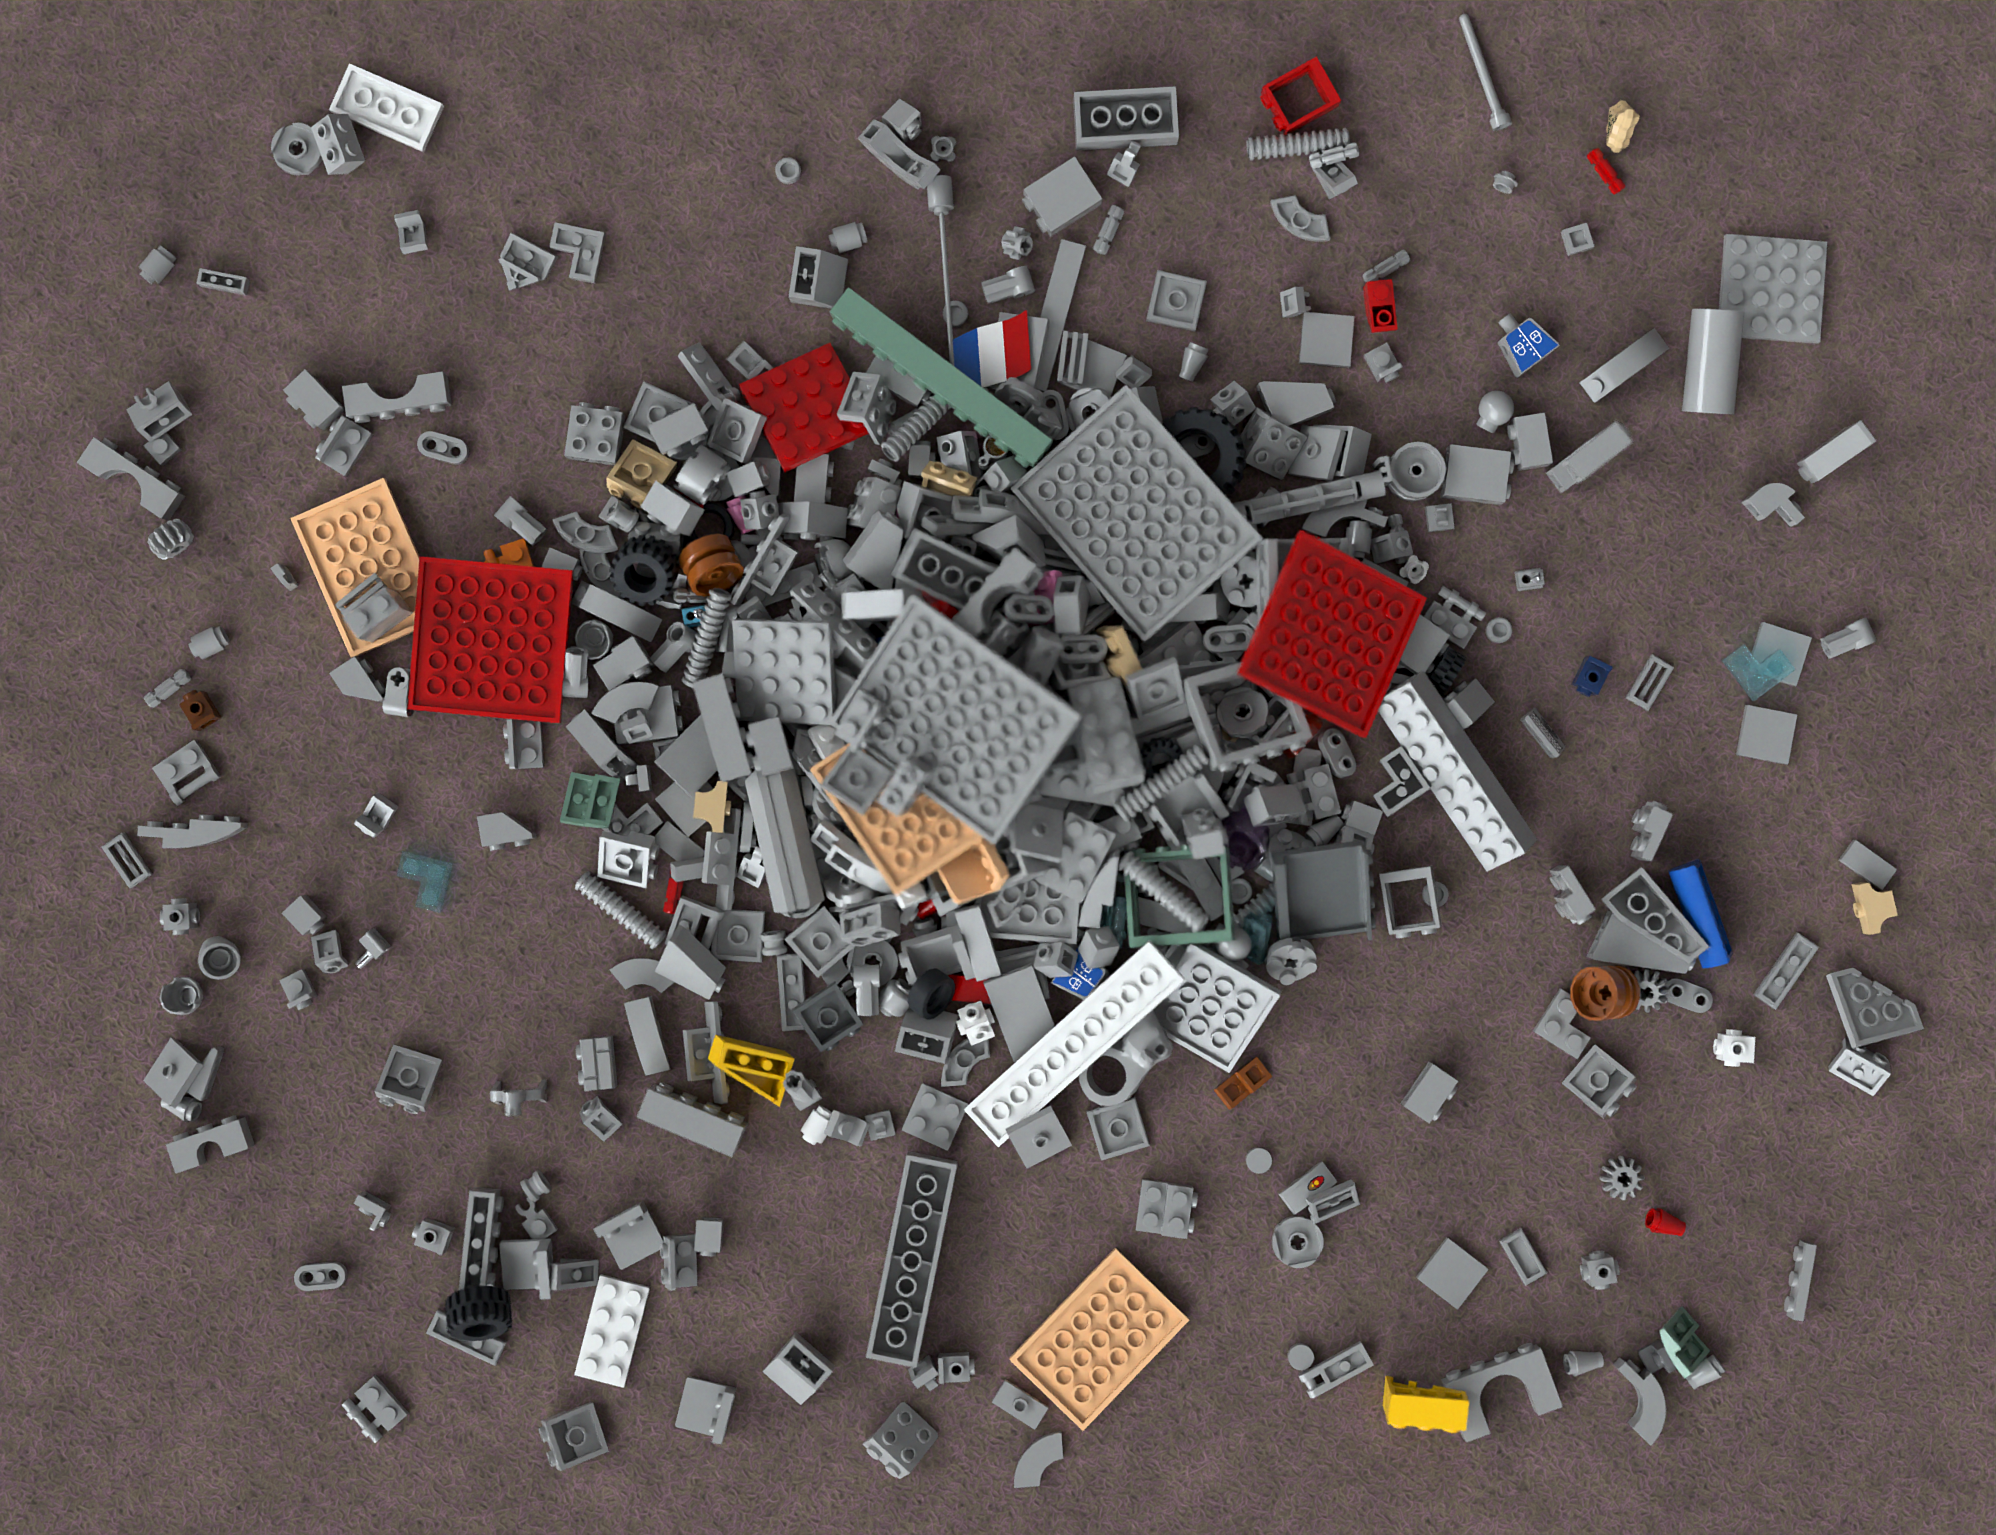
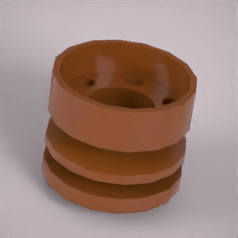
(1605, 992)

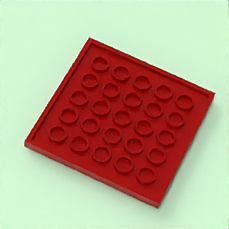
(1331, 634)
(490, 639)

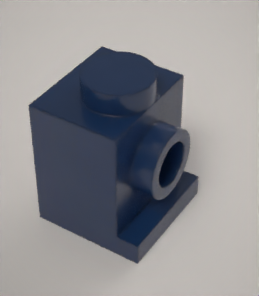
(1588, 666)

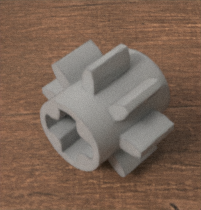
(1017, 243)

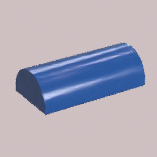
(1701, 912)

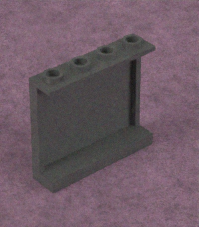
(1323, 891)

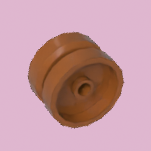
(711, 564)

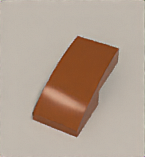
(1242, 1083)

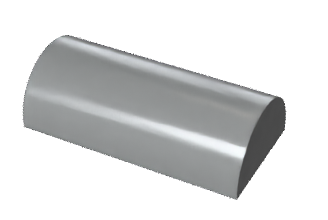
(1713, 361)

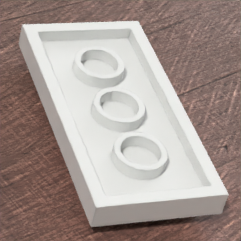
(386, 107)
(612, 1330)

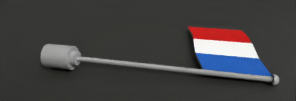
(991, 351)

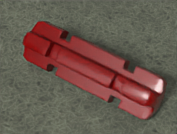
(1605, 171)
(673, 894)

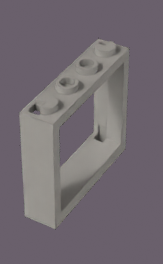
(1207, 738)

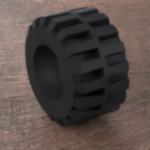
(636, 586)
(478, 1313)

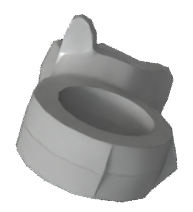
(1138, 1052)

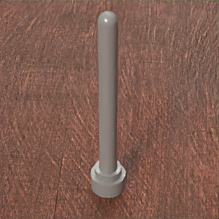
(1499, 117)

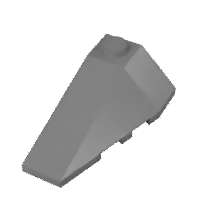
(1650, 912)

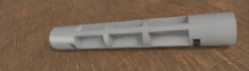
(1312, 498)

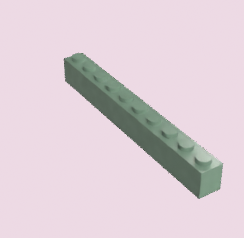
(941, 378)

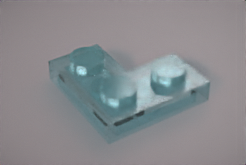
(1757, 677)
(432, 874)

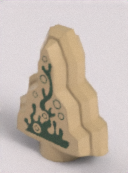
(1620, 126)

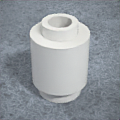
(816, 1125)

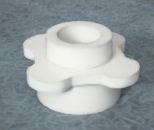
(1417, 575)

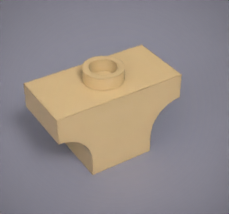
(713, 806)
(1872, 907)

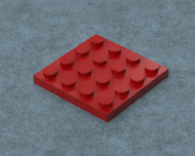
(803, 406)

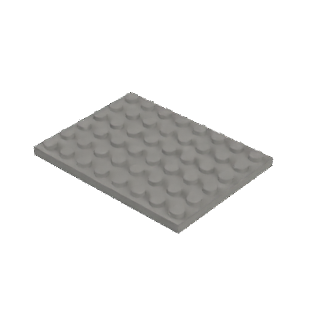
(1136, 513)
(963, 715)

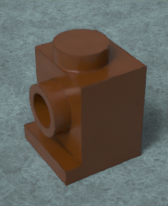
(207, 714)

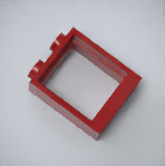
(1322, 84)

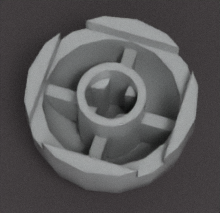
(831, 558)

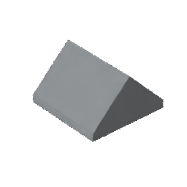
(1074, 675)

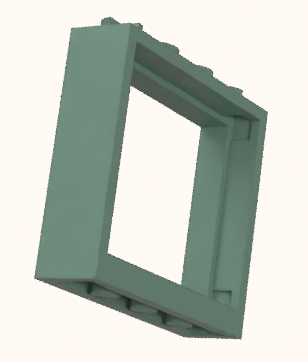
(1165, 854)

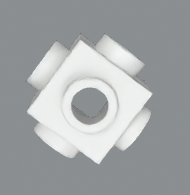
(975, 1022)
(1743, 1048)

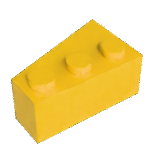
(753, 1065)
(1424, 1407)

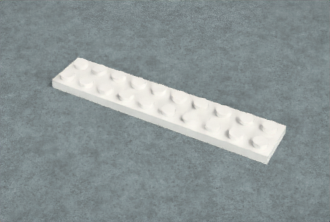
(1075, 1042)

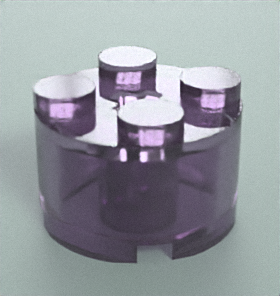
(1244, 840)

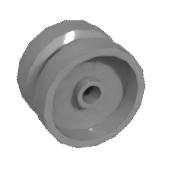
(1430, 468)

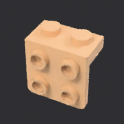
(974, 872)

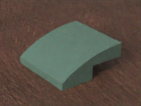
(590, 800)
(1682, 1343)

